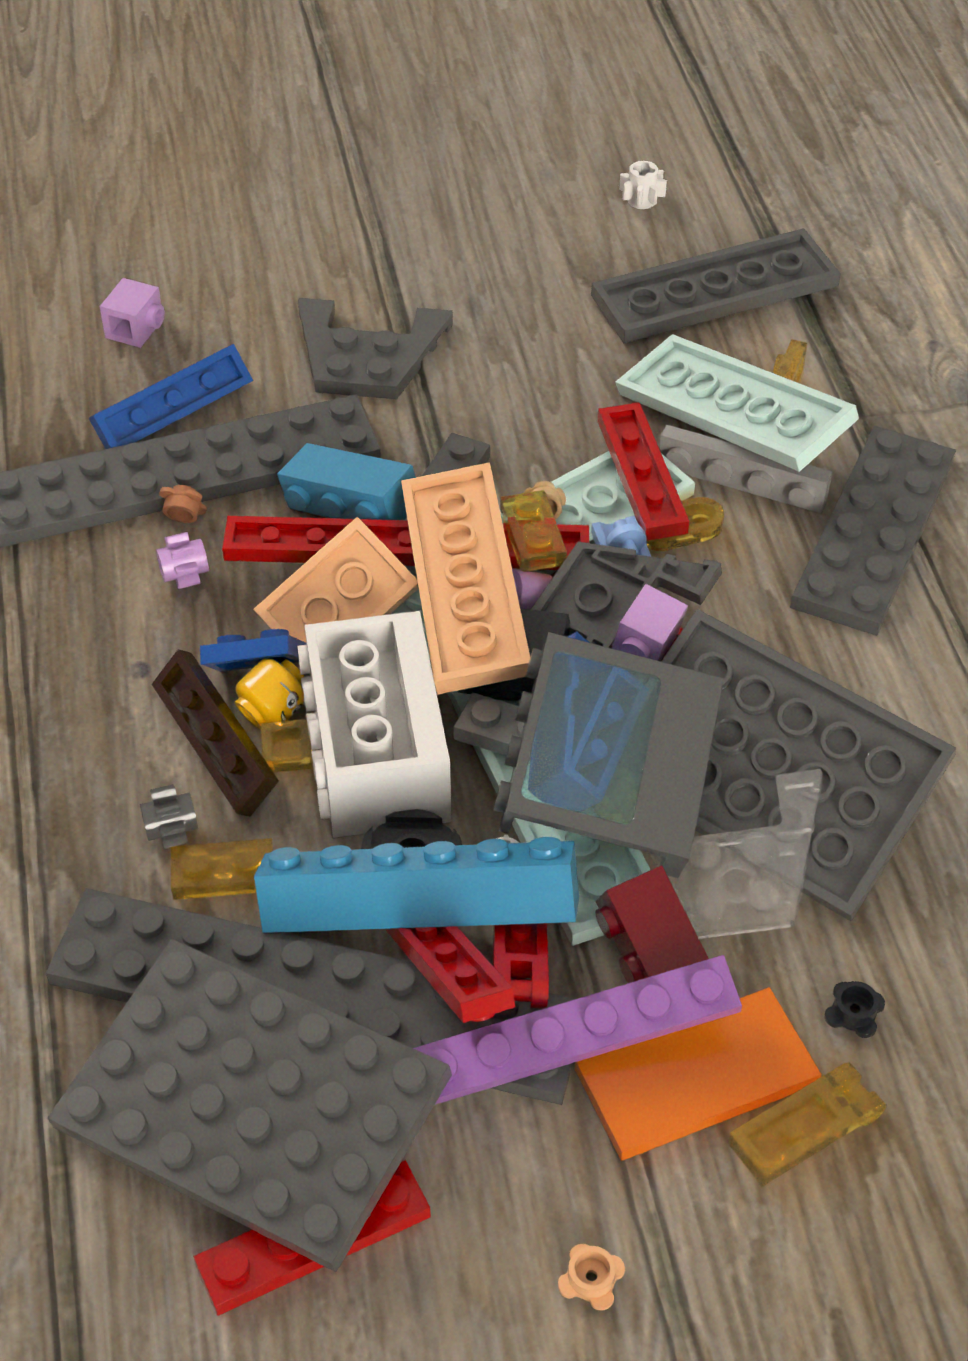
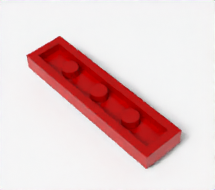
(643, 471)
(456, 971)
(257, 1265)

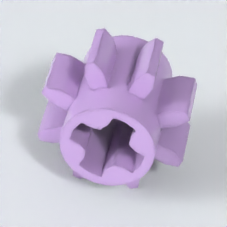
(182, 560)

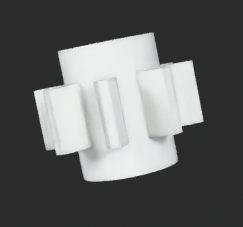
(642, 185)

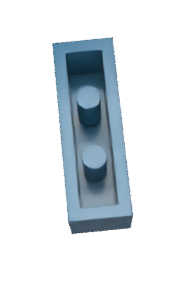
(344, 484)

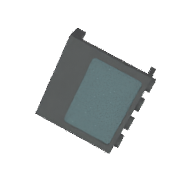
(612, 748)

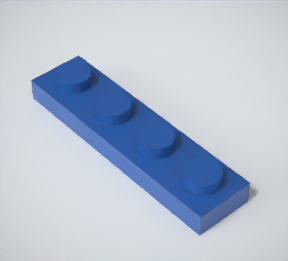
(171, 398)

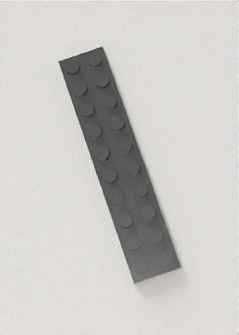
(212, 460)
(119, 939)

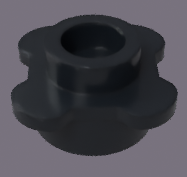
(859, 996)

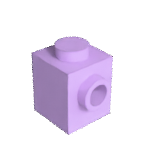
(132, 312)
(650, 624)

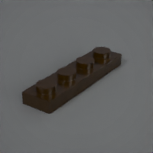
(215, 733)

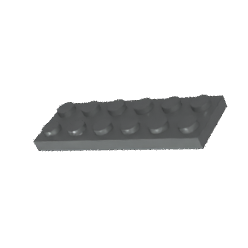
(714, 285)
(873, 530)

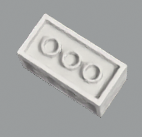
(373, 721)

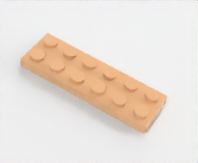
(465, 579)

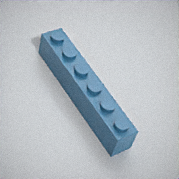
(418, 886)

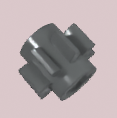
(169, 816)

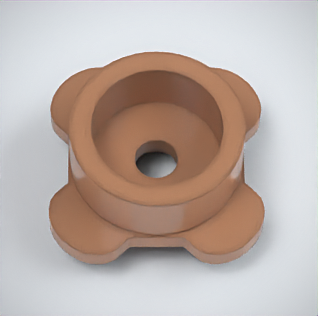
(182, 503)

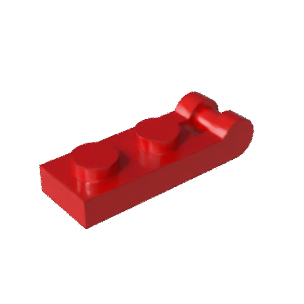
(522, 953)

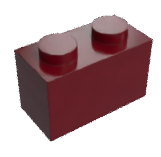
(648, 926)

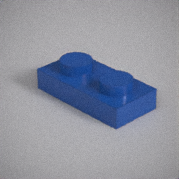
(237, 653)

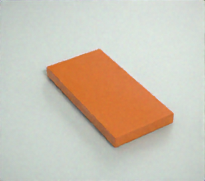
(697, 1076)

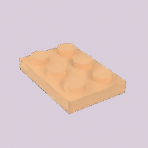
(342, 581)

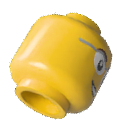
(270, 692)

